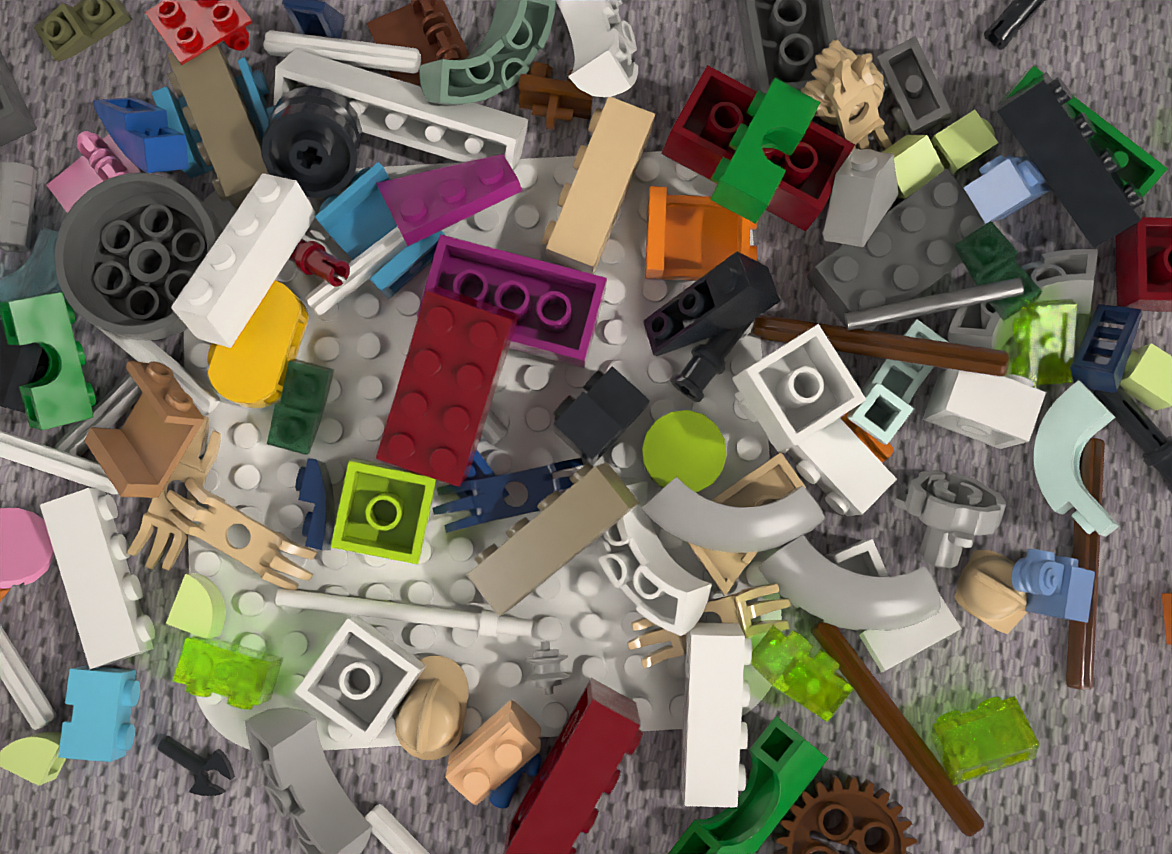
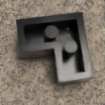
(599, 417)

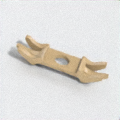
(855, 93)
(157, 514)
(263, 545)
(730, 610)

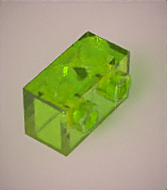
(227, 670)
(799, 673)
(983, 739)

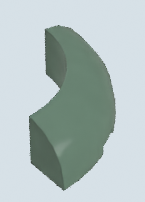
(499, 60)

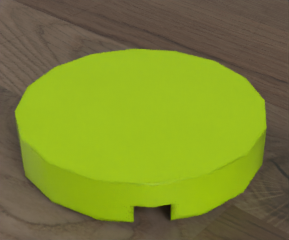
(684, 447)

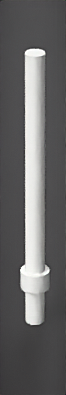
(487, 622)

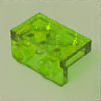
(1045, 341)

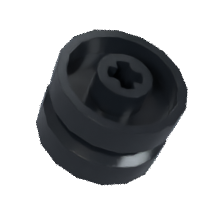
(313, 140)

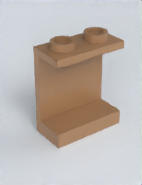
(153, 437)

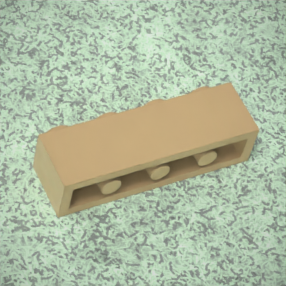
(599, 186)

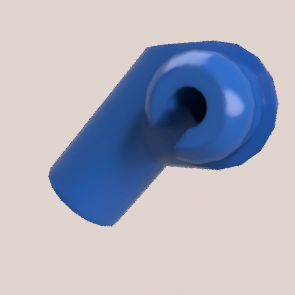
(503, 794)

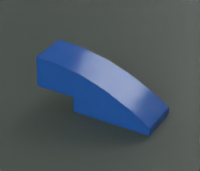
(143, 134)

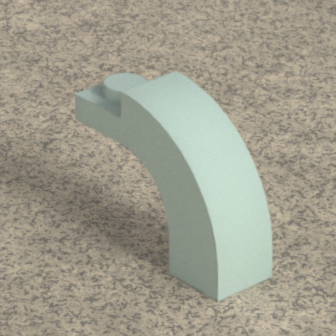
(891, 390)
(1057, 455)

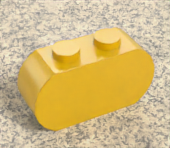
(257, 363)

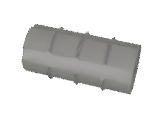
(16, 206)

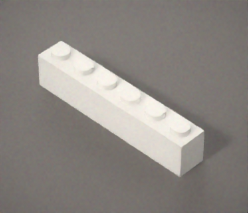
(403, 113)

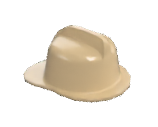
(988, 591)
(433, 710)

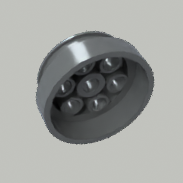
(91, 255)

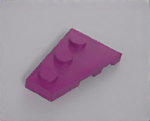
(447, 195)

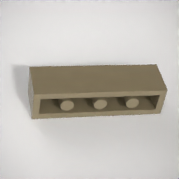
(223, 122)
(553, 537)

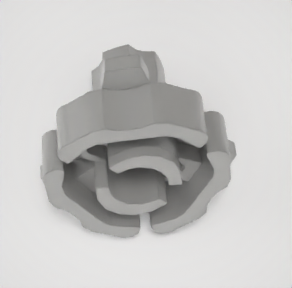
(952, 513)

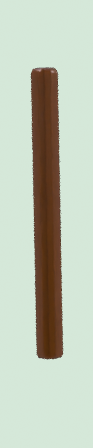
(890, 346)
(1087, 550)
(898, 728)

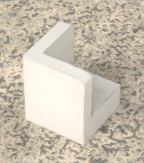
(859, 558)

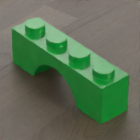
(779, 774)

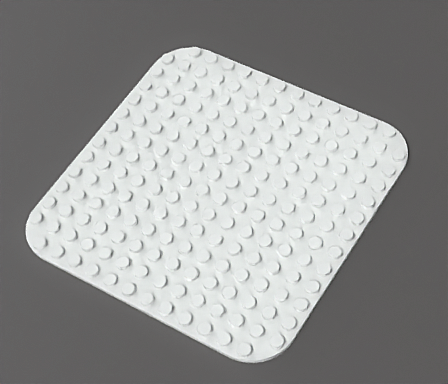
(573, 609)

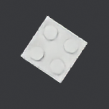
(799, 389)
(985, 406)
(360, 679)

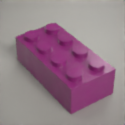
(553, 301)

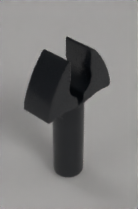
(198, 765)

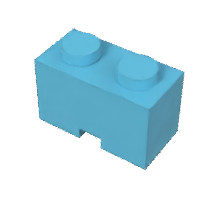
(100, 713)

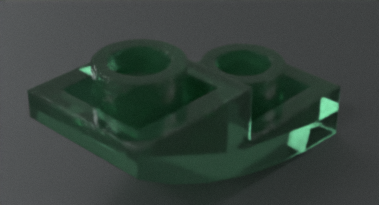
(992, 259)
(301, 406)

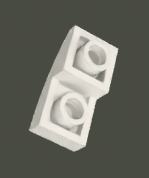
(898, 645)

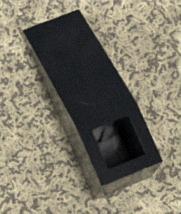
(714, 304)

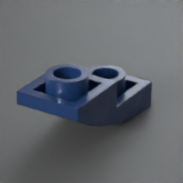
(316, 488)

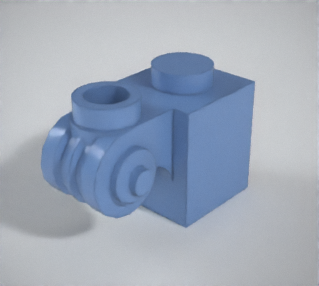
(1054, 585)

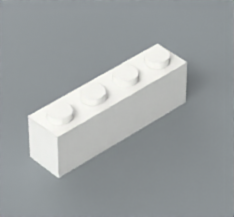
(245, 260)
(838, 465)
(98, 577)
(713, 714)

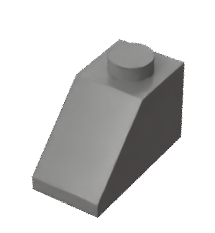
(860, 197)

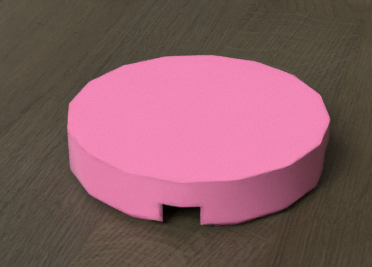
(24, 547)

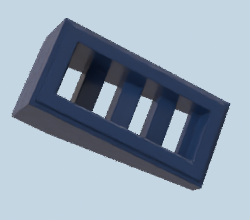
(315, 18)
(1103, 372)

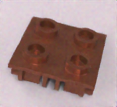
(421, 26)

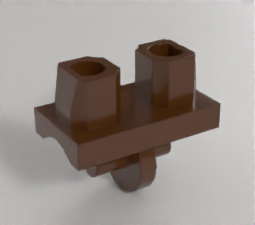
(552, 97)

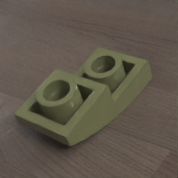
(75, 28)

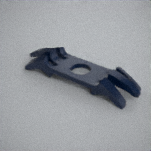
(489, 498)

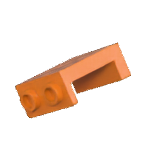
(691, 235)

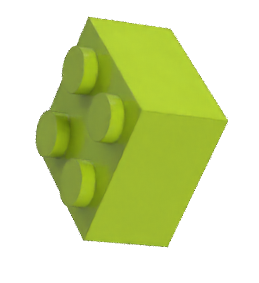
(383, 511)

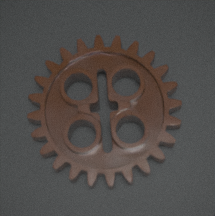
(859, 813)

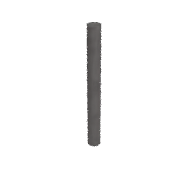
(934, 303)

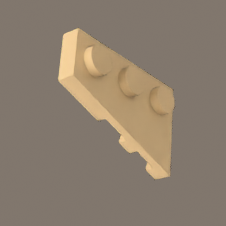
(758, 488)

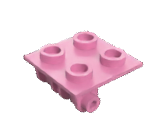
(99, 162)

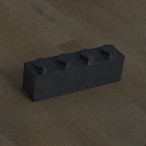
(1071, 159)

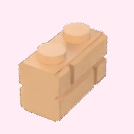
(493, 752)

